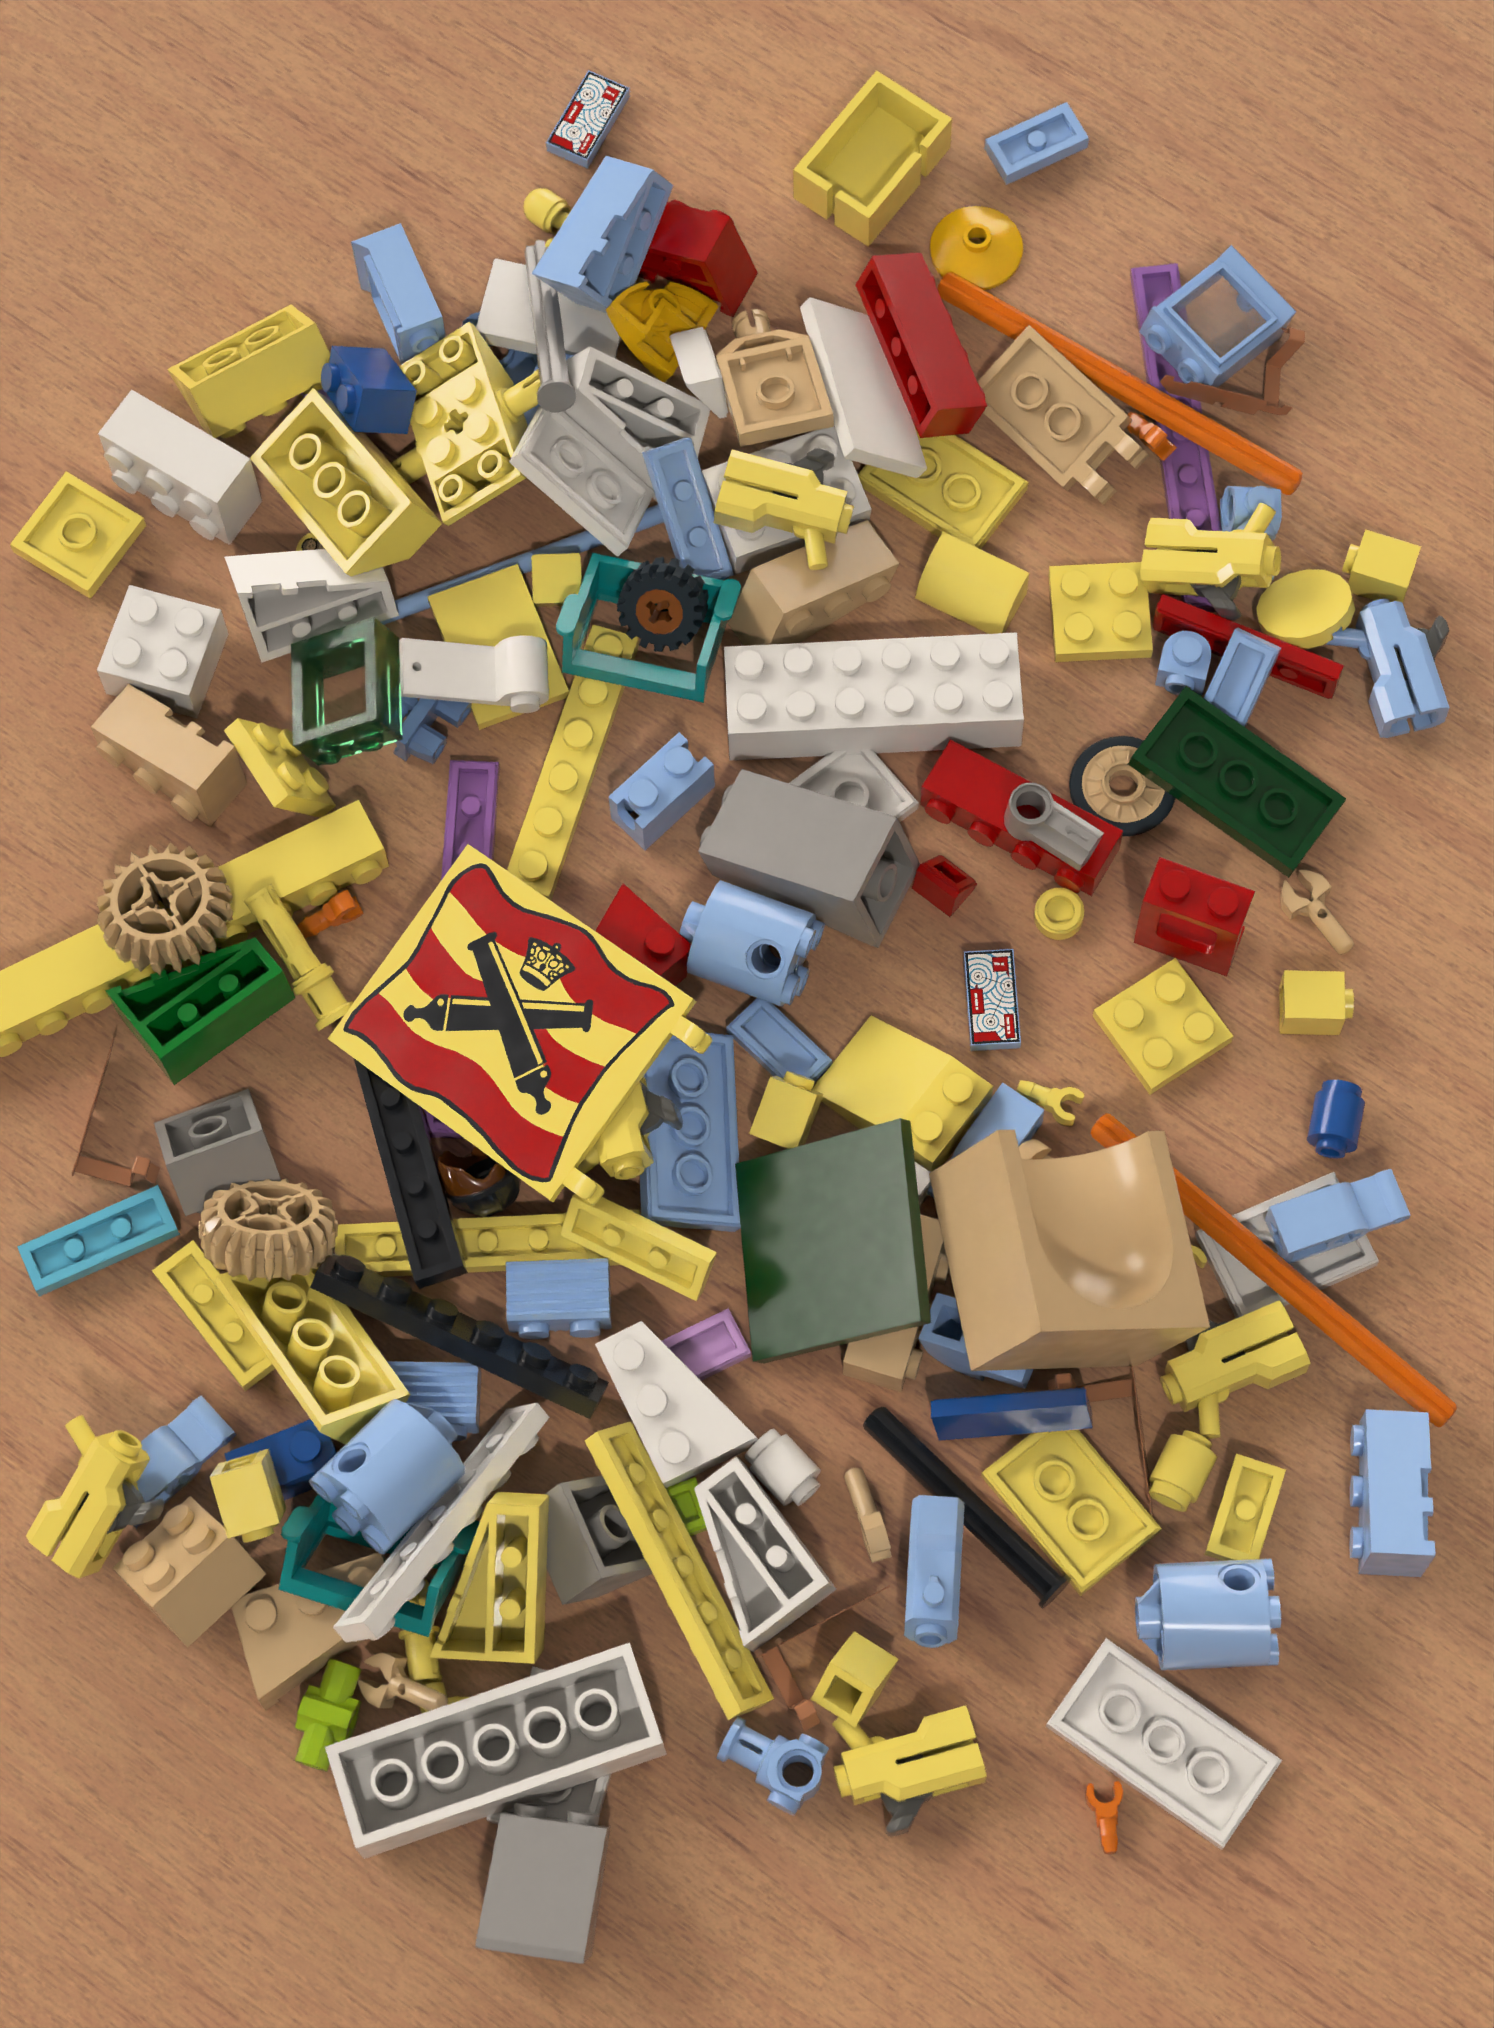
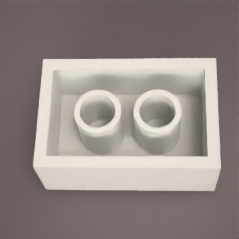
(180, 468)
(768, 543)

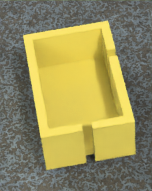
(872, 158)

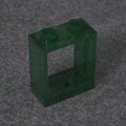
(334, 653)

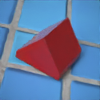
(943, 884)

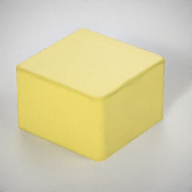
(555, 578)

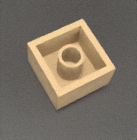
(189, 1570)

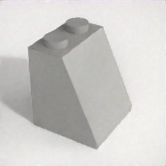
(544, 1884)

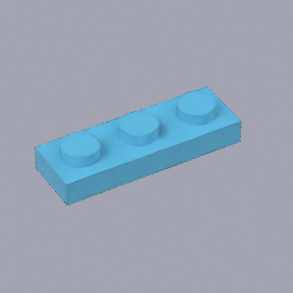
(98, 1240)

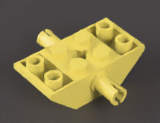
(465, 422)

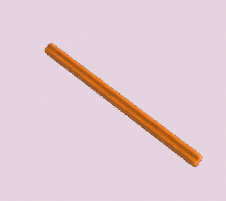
(1127, 387)
(1297, 1289)

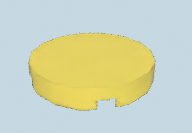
(1306, 608)

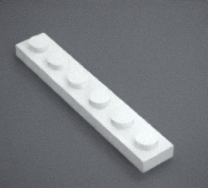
(432, 1535)

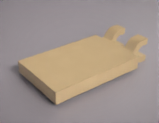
(1057, 414)

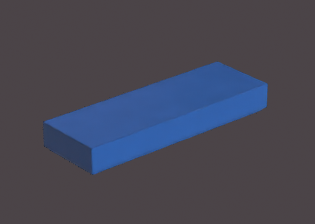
(1011, 1414)

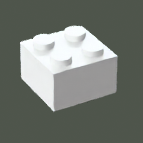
(163, 649)

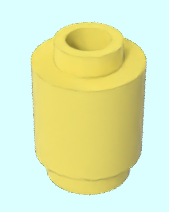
(1182, 1470)

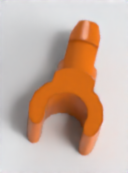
(1151, 436)
(339, 910)
(1106, 1816)

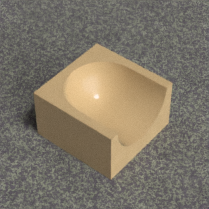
(1068, 1255)

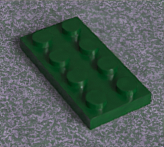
(1237, 781)

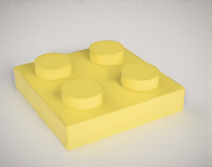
(78, 535)
(1099, 612)
(280, 768)
(1162, 1026)

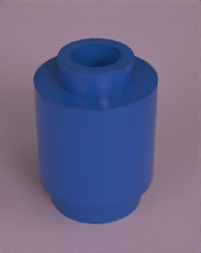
(1336, 1118)

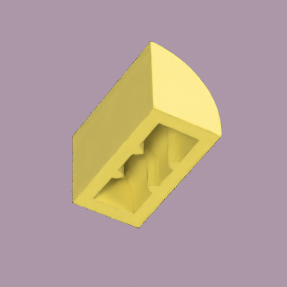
(972, 585)

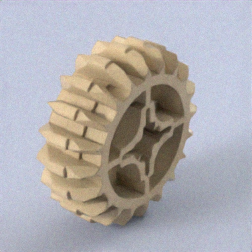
(146, 933)
(268, 1229)

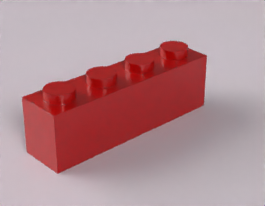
(921, 345)
(975, 797)

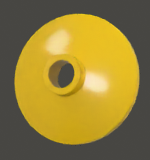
(983, 263)

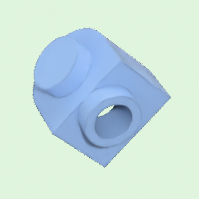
(1184, 663)

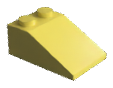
(897, 1076)

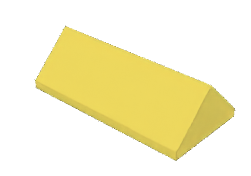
(316, 1350)

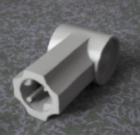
(1055, 830)

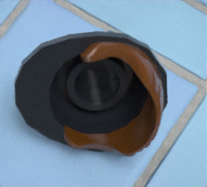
(477, 1183)

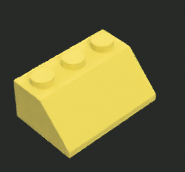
(253, 372)

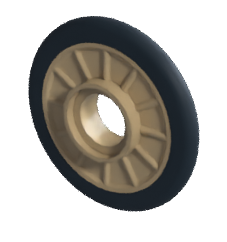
(1092, 792)

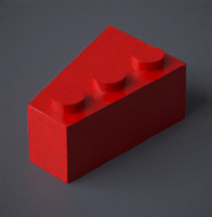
(700, 253)
(645, 936)

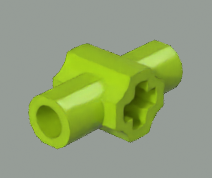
(327, 1714)

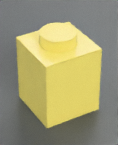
(1380, 566)
(1314, 1002)
(787, 1110)
(854, 1679)

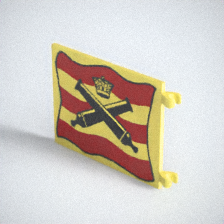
(514, 1024)

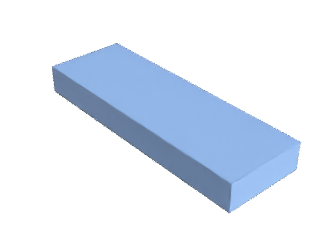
(687, 509)

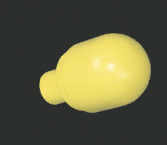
(546, 210)

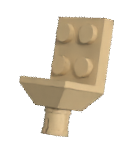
(772, 382)

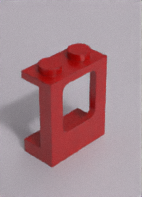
(1193, 916)

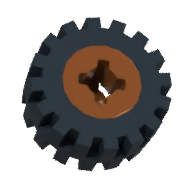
(671, 590)

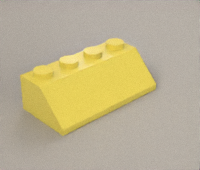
(344, 488)

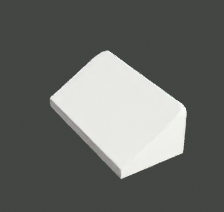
(700, 368)

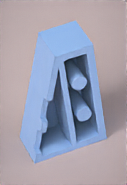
(606, 234)
(1391, 1493)

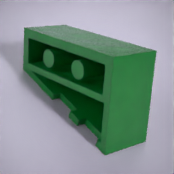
(203, 1008)

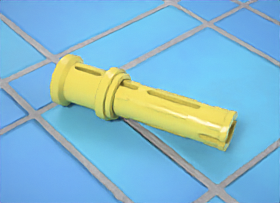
(310, 976)

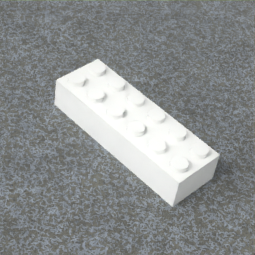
(873, 696)
(495, 1751)

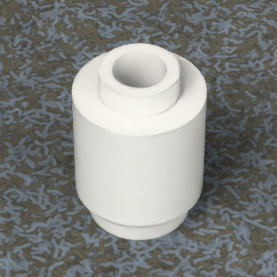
(783, 1468)

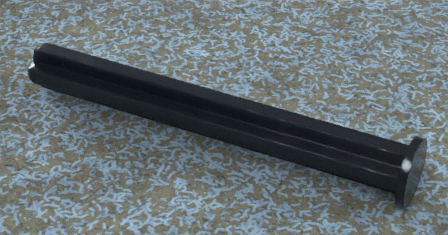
(977, 1515)

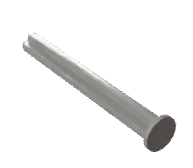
(555, 390)

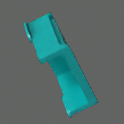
(604, 582)
(305, 1532)

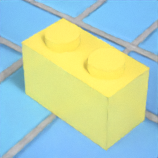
(248, 1496)

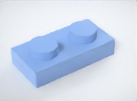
(1036, 143)

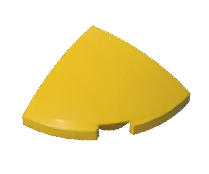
(650, 317)

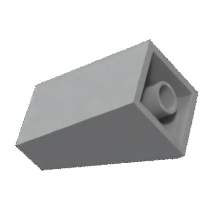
(812, 854)

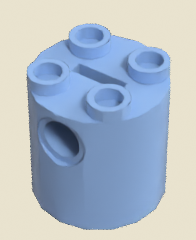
(734, 938)
(390, 1473)
(1210, 1615)

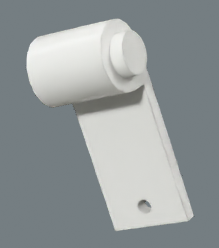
(502, 675)

